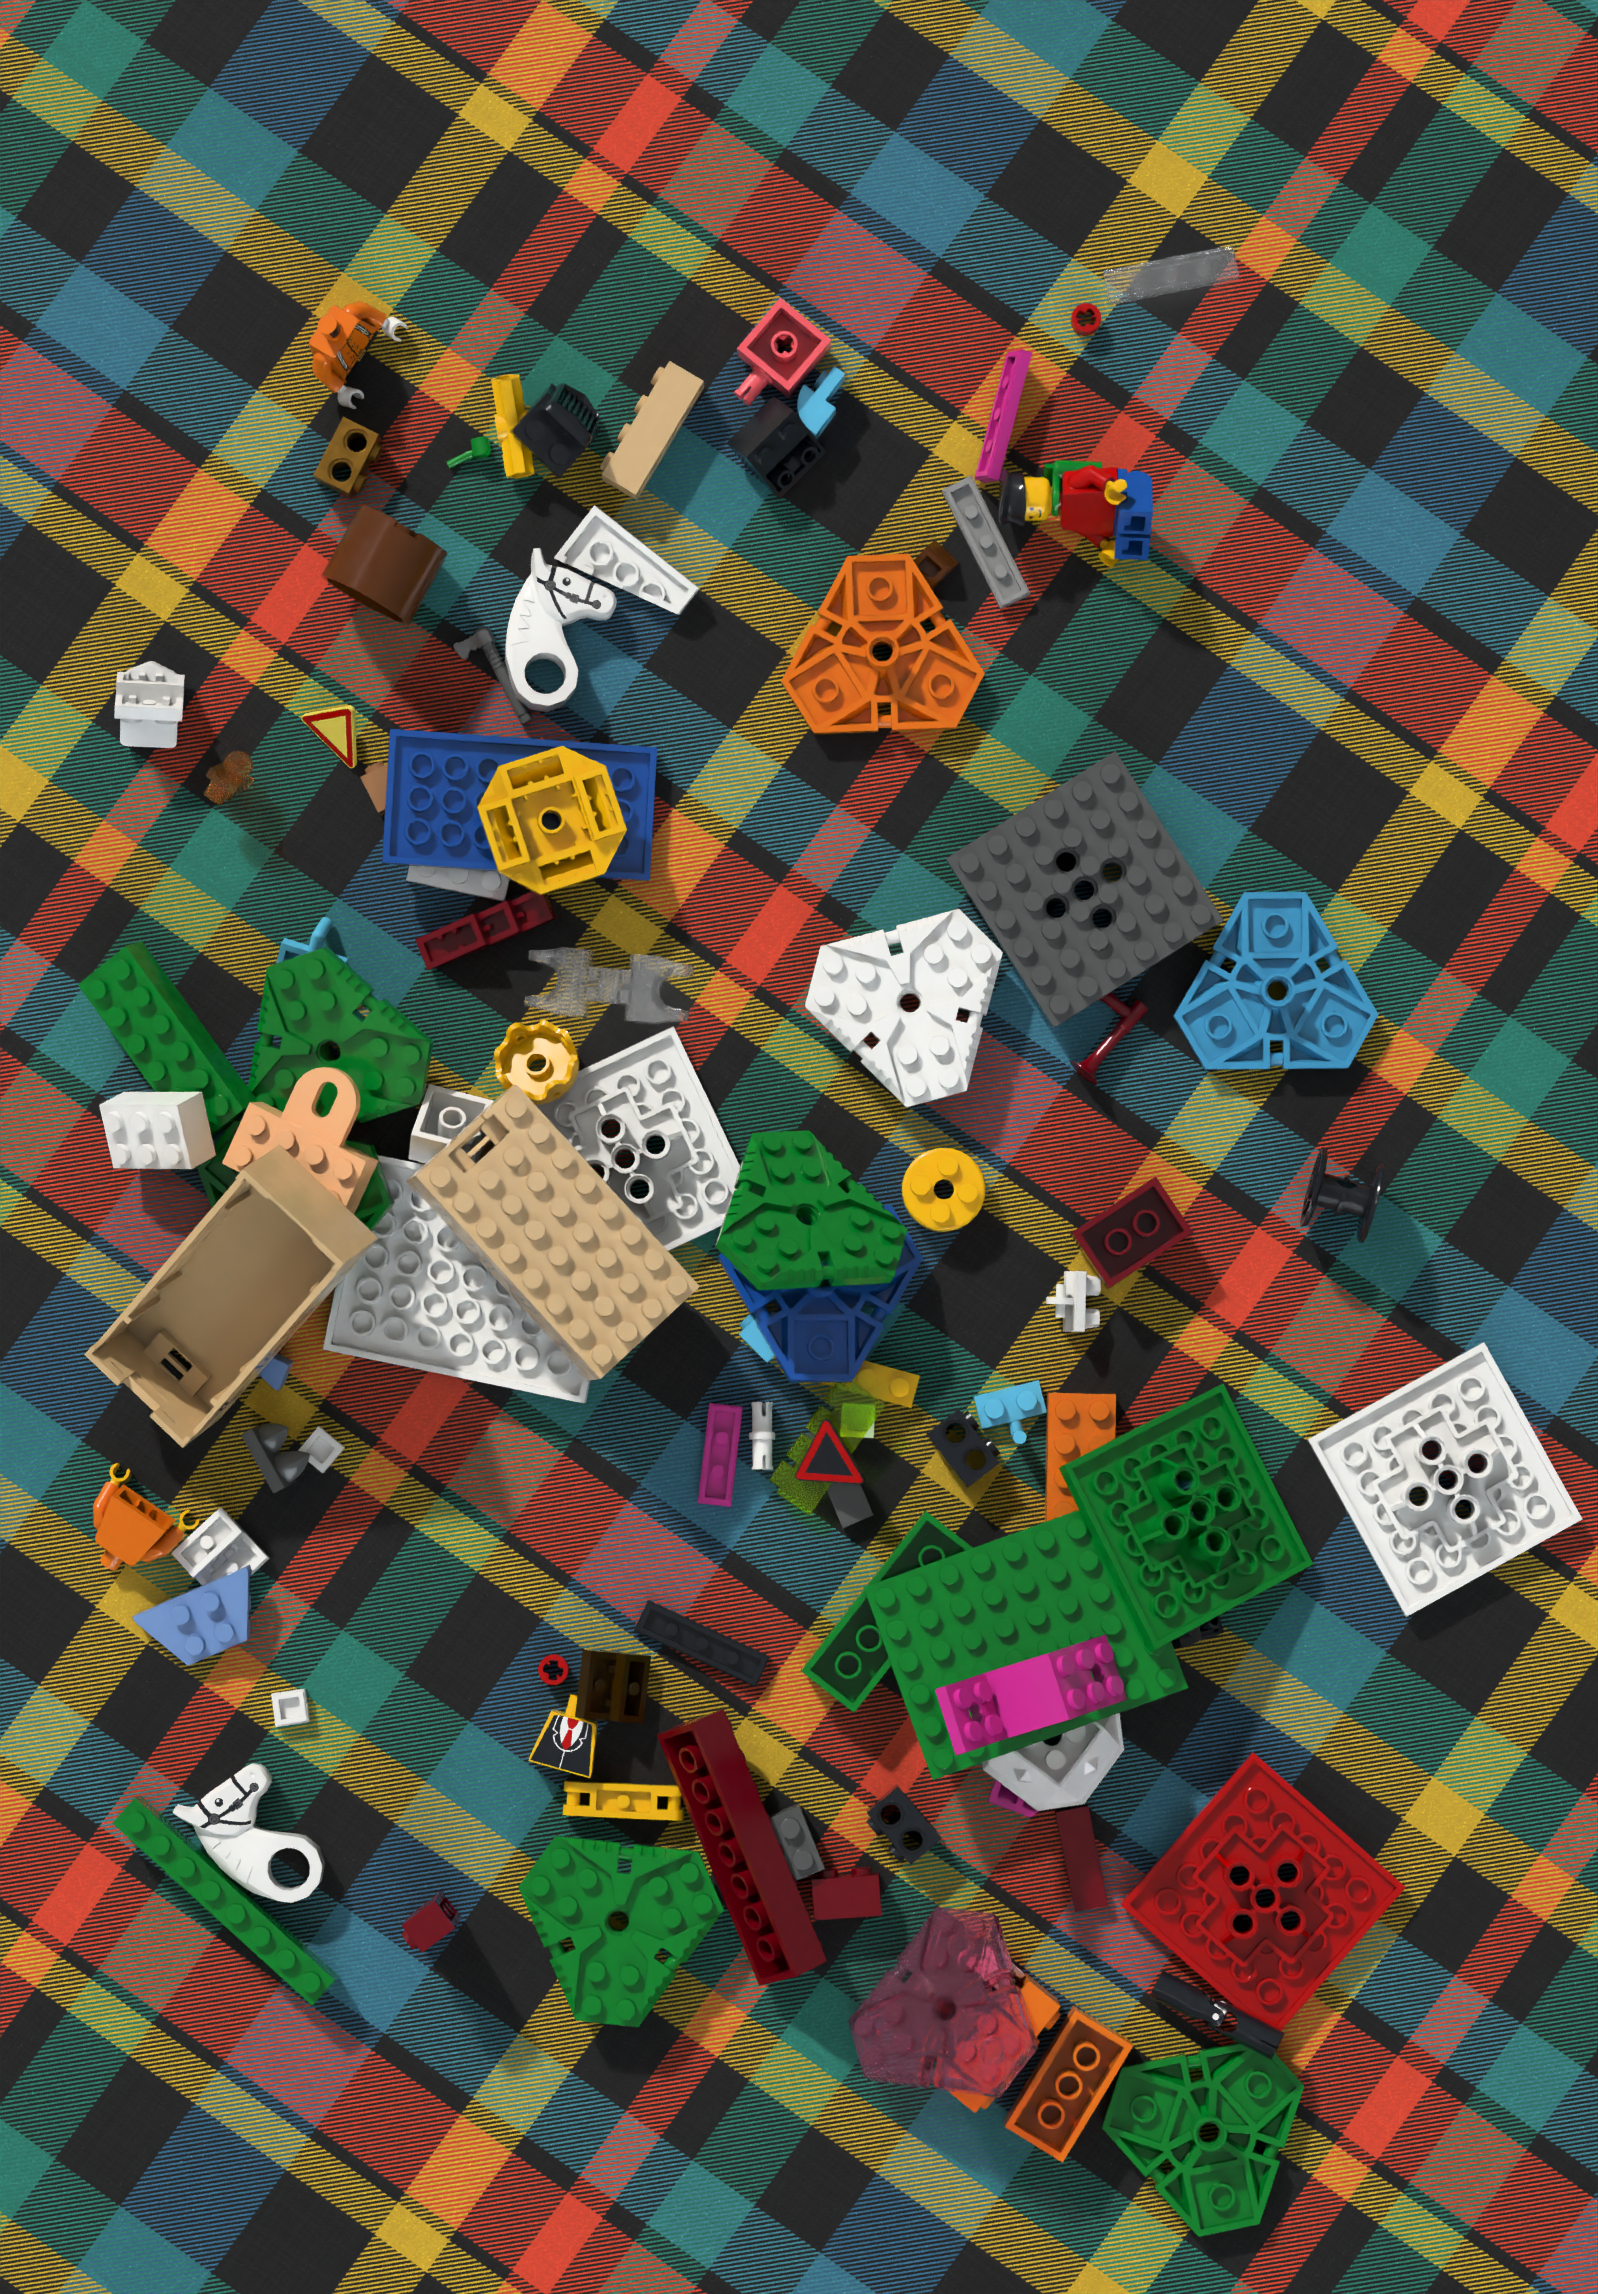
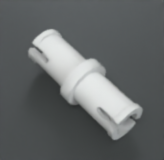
(762, 1435)

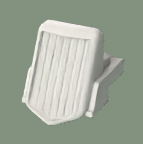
(149, 705)

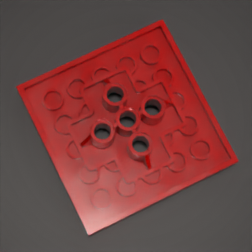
(1261, 1825)

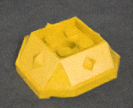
(558, 784)

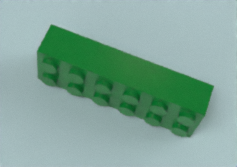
(165, 1034)
(853, 1653)

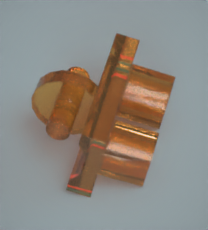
(229, 777)

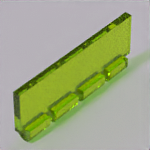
(852, 1417)

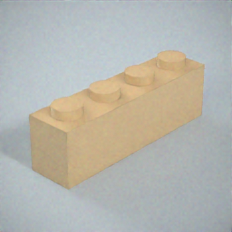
(652, 430)

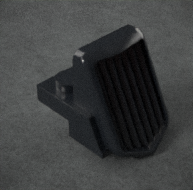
(558, 427)

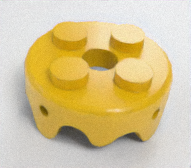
(534, 1042)
(938, 1213)

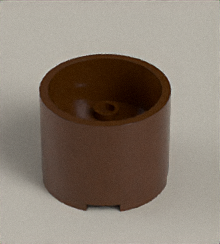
(384, 565)

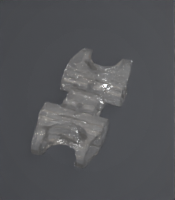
(634, 988)

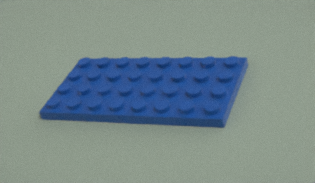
(442, 776)

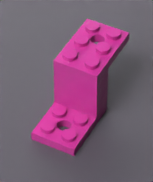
(1030, 1694)

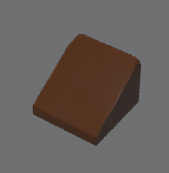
(935, 563)

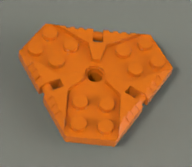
(841, 682)

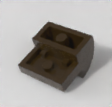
(613, 1686)

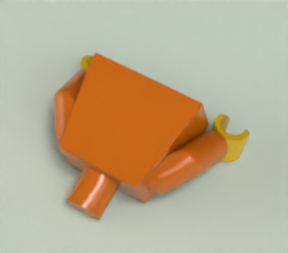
(132, 1526)

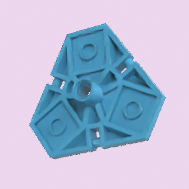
(1234, 1018)

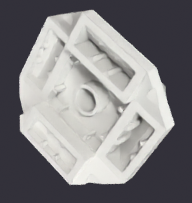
(1064, 1772)

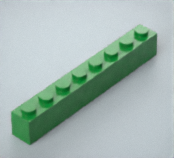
(225, 1899)

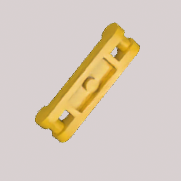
(623, 1800)

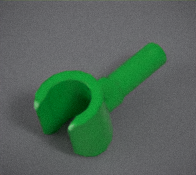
(480, 450)

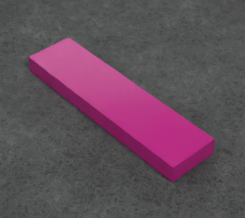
(1003, 416)

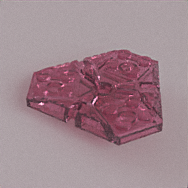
(910, 2024)

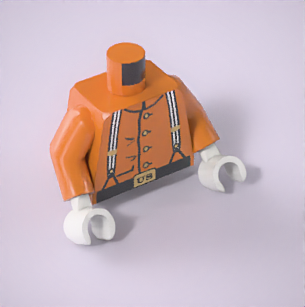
(343, 341)

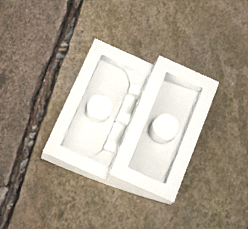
(218, 1549)

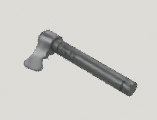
(484, 639)

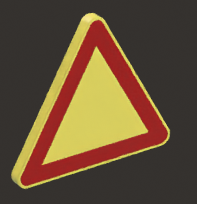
(337, 730)

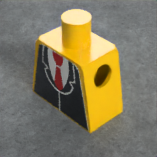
(567, 1742)

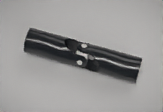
(1198, 2005)

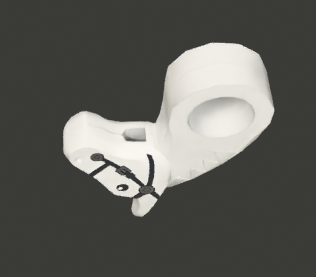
(534, 631)
(240, 1848)

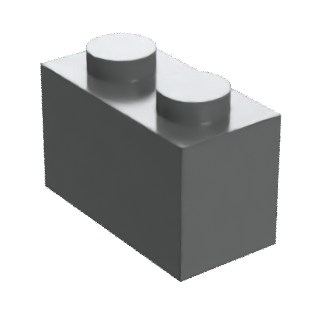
(797, 1842)

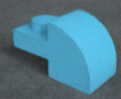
(814, 406)

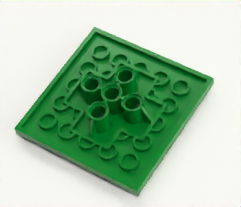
(1132, 1490)

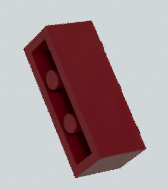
(430, 1922)

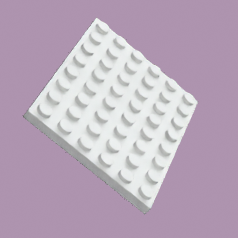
(438, 1309)

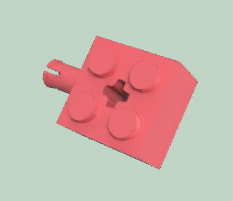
(784, 370)

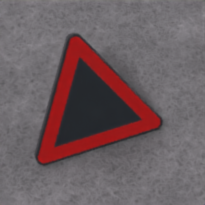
(829, 1459)

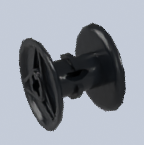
(1334, 1194)

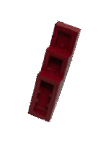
(485, 929)

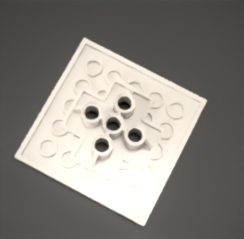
(653, 1094)
(1379, 1459)

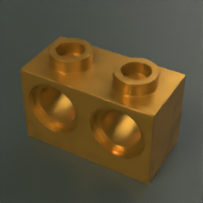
(340, 455)

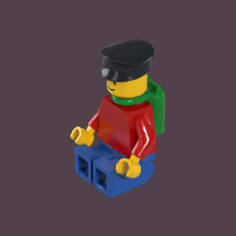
(1090, 502)

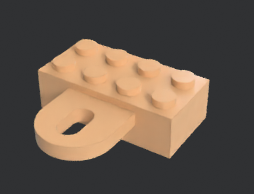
(308, 1137)

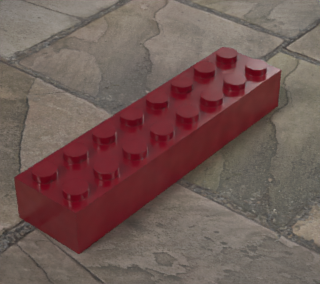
(742, 1848)

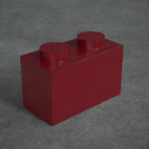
(846, 1894)

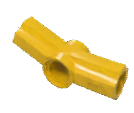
(509, 410)

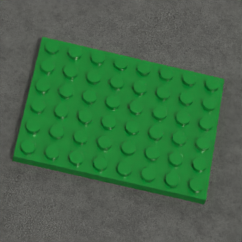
(1002, 1608)

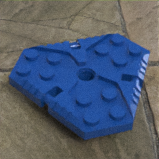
(821, 1329)

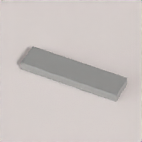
(986, 542)

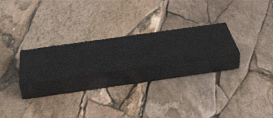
(702, 1643)

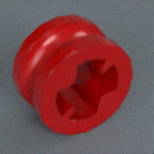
(1083, 309)
(544, 1675)

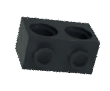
(957, 1452)
(909, 1819)

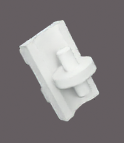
(1071, 1301)

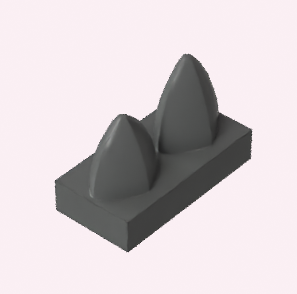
(277, 1468)

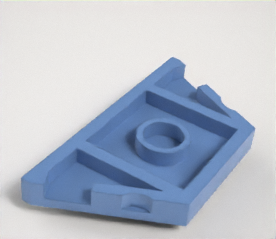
(202, 1618)

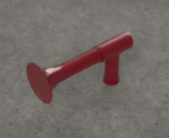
(1130, 1016)

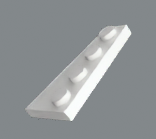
(616, 556)

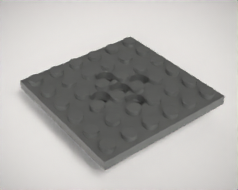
(1099, 823)

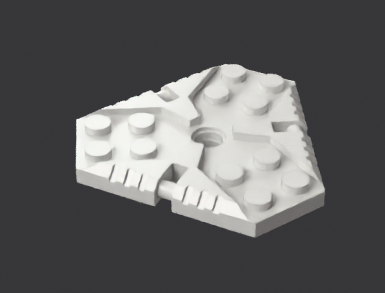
(943, 965)

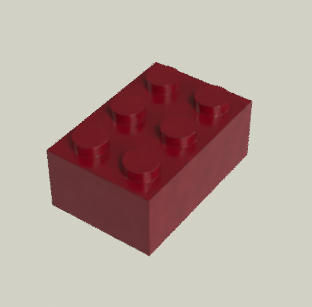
(1131, 1232)

